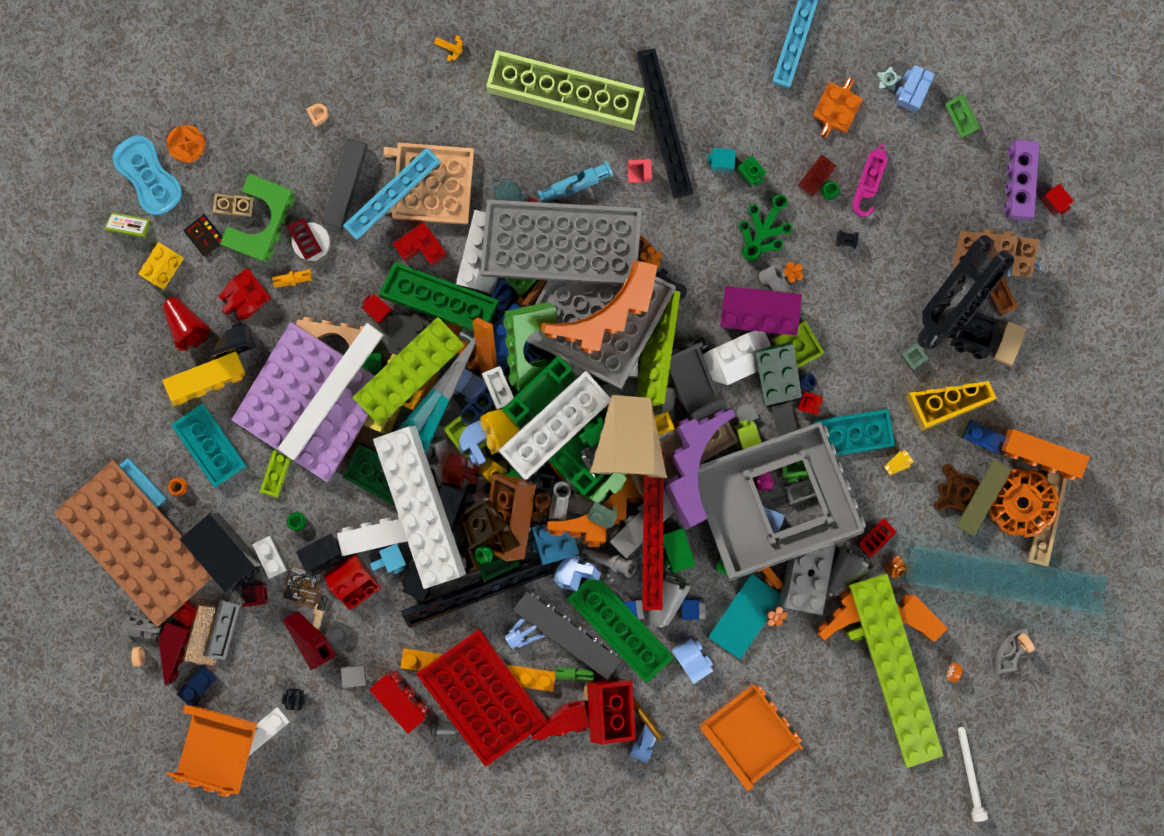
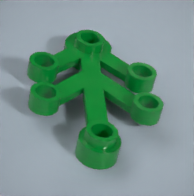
(763, 231)

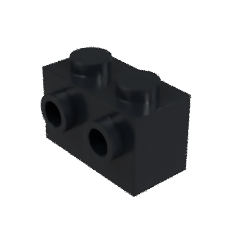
(320, 555)

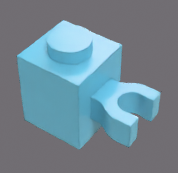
(392, 559)

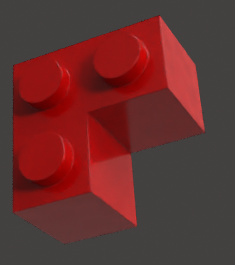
(420, 240)

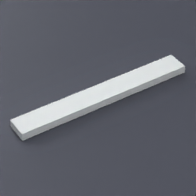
(330, 391)

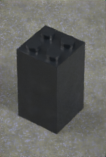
(222, 552)

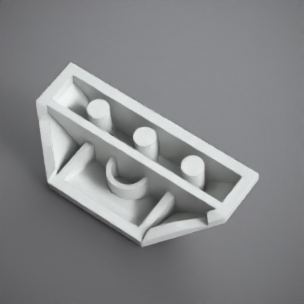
(735, 358)

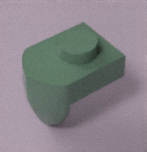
(602, 516)

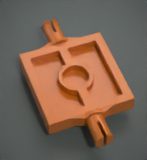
(837, 107)

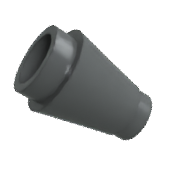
(443, 728)

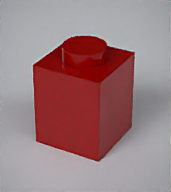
(1057, 200)
(376, 308)

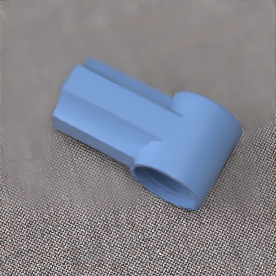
(643, 745)

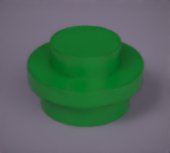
(830, 190)
(296, 521)
(484, 554)

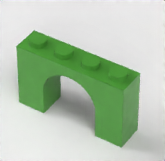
(261, 245)
(519, 326)

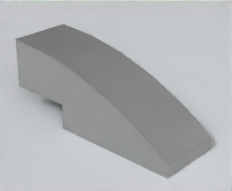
(436, 456)

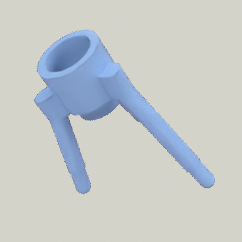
(516, 638)

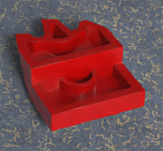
(244, 295)

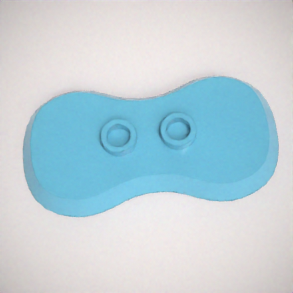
(154, 186)

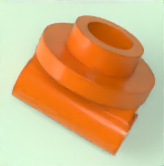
(895, 567)

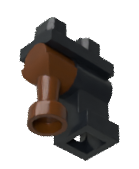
(542, 498)

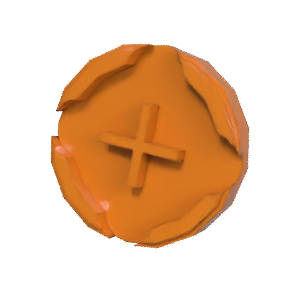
(186, 143)

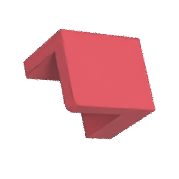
(639, 171)

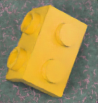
(161, 265)

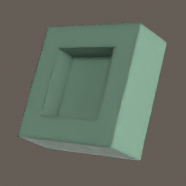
(914, 356)

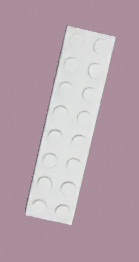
(419, 506)

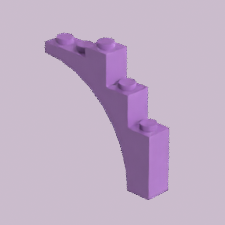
(685, 461)

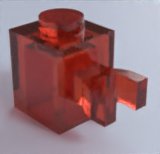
(457, 469)

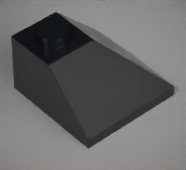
(236, 339)

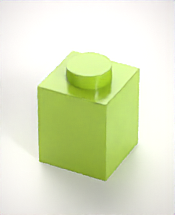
(747, 434)

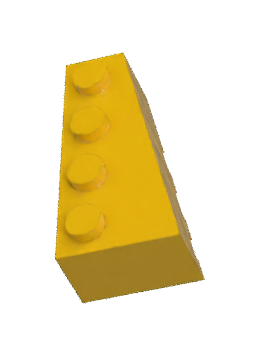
(203, 379)
(944, 404)

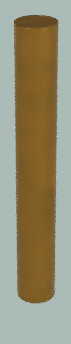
(647, 720)

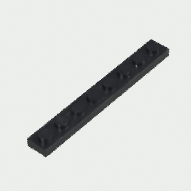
(664, 123)
(475, 593)

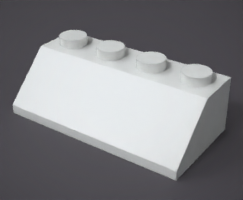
(469, 272)

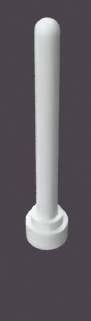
(978, 813)

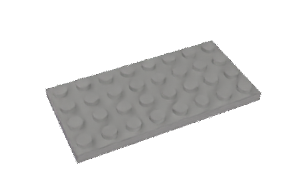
(560, 242)

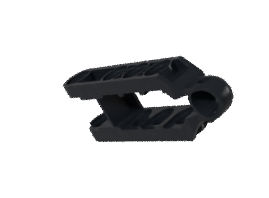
(984, 282)

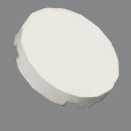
(321, 236)

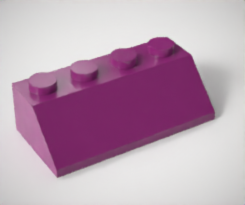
(761, 310)

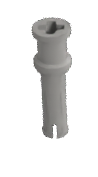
(616, 563)

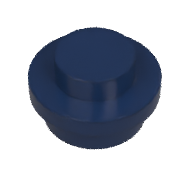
(807, 382)

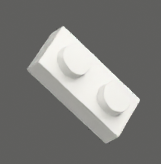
(497, 387)
(269, 557)

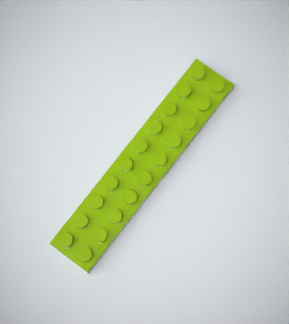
(896, 670)

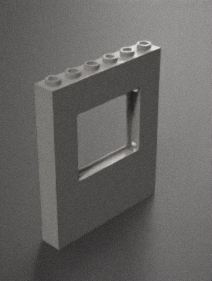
(739, 518)

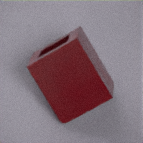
(255, 595)

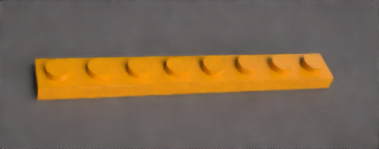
(527, 676)

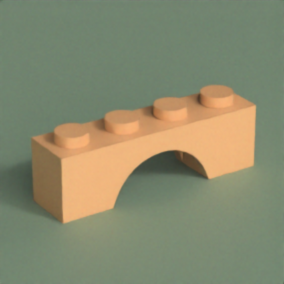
(327, 328)

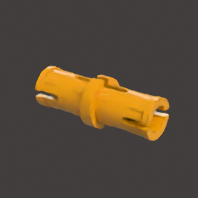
(292, 278)

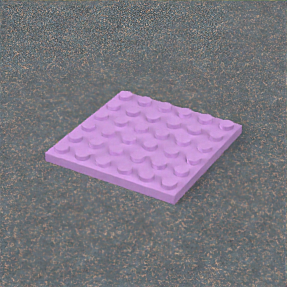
(286, 389)

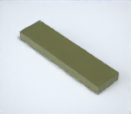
(983, 498)

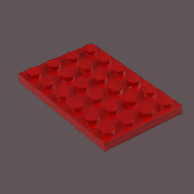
(482, 697)

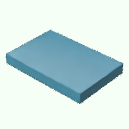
(144, 482)

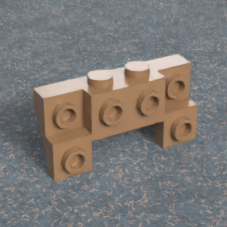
(1023, 249)

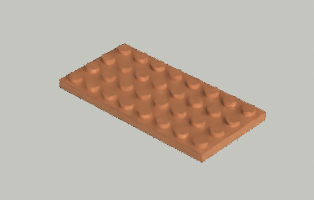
(134, 542)

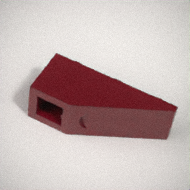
(310, 642)
(172, 647)

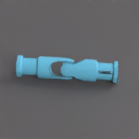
(578, 182)

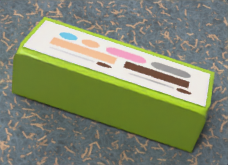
(128, 225)

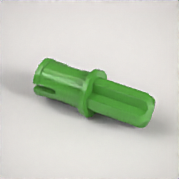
(574, 674)

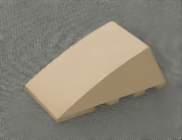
(629, 439)

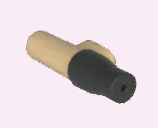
(319, 612)

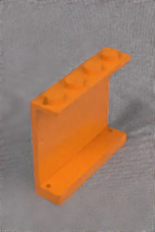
(215, 751)

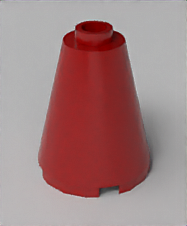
(184, 324)

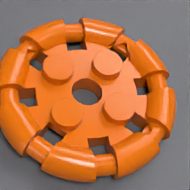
(1034, 507)

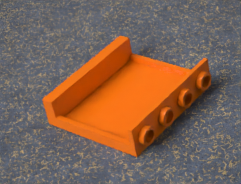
(750, 735)

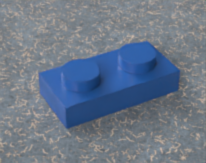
(983, 437)

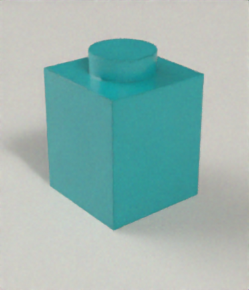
(722, 160)

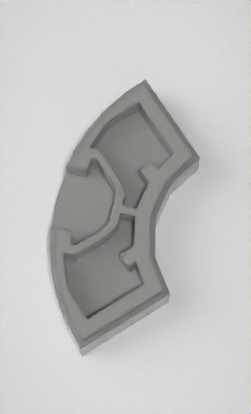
(1009, 653)

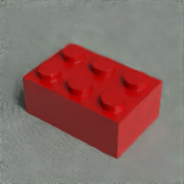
(400, 700)
(611, 711)

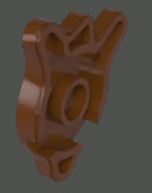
(956, 491)

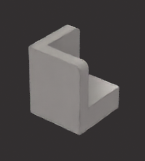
(353, 676)

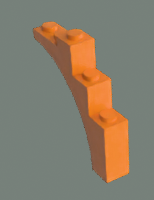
(633, 296)
(594, 533)
(912, 612)

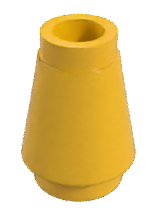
(899, 462)

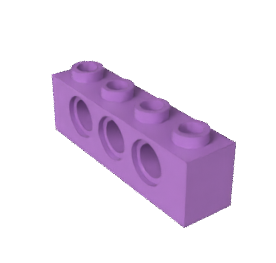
(1029, 152)

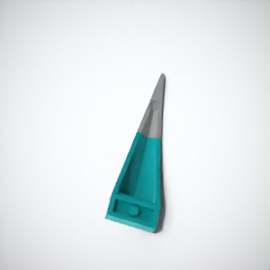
(431, 409)

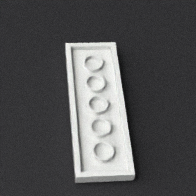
(555, 425)

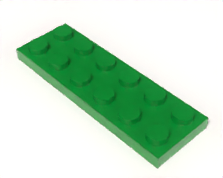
(437, 297)
(620, 628)

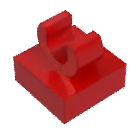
(810, 403)

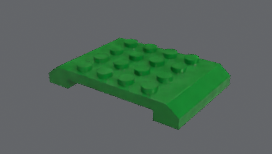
(533, 400)

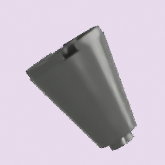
(847, 570)

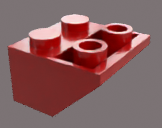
(351, 582)

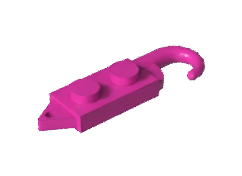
(870, 179)

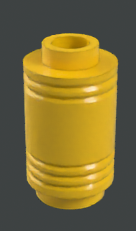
(489, 468)

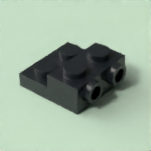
(977, 336)

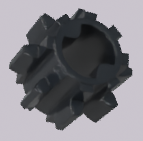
(294, 699)

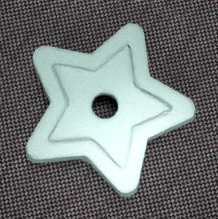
(888, 74)

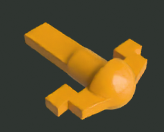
(456, 49)

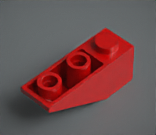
(566, 719)

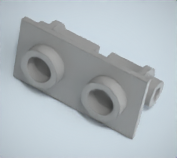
(134, 625)

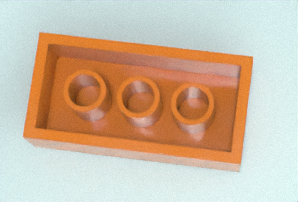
(1044, 453)

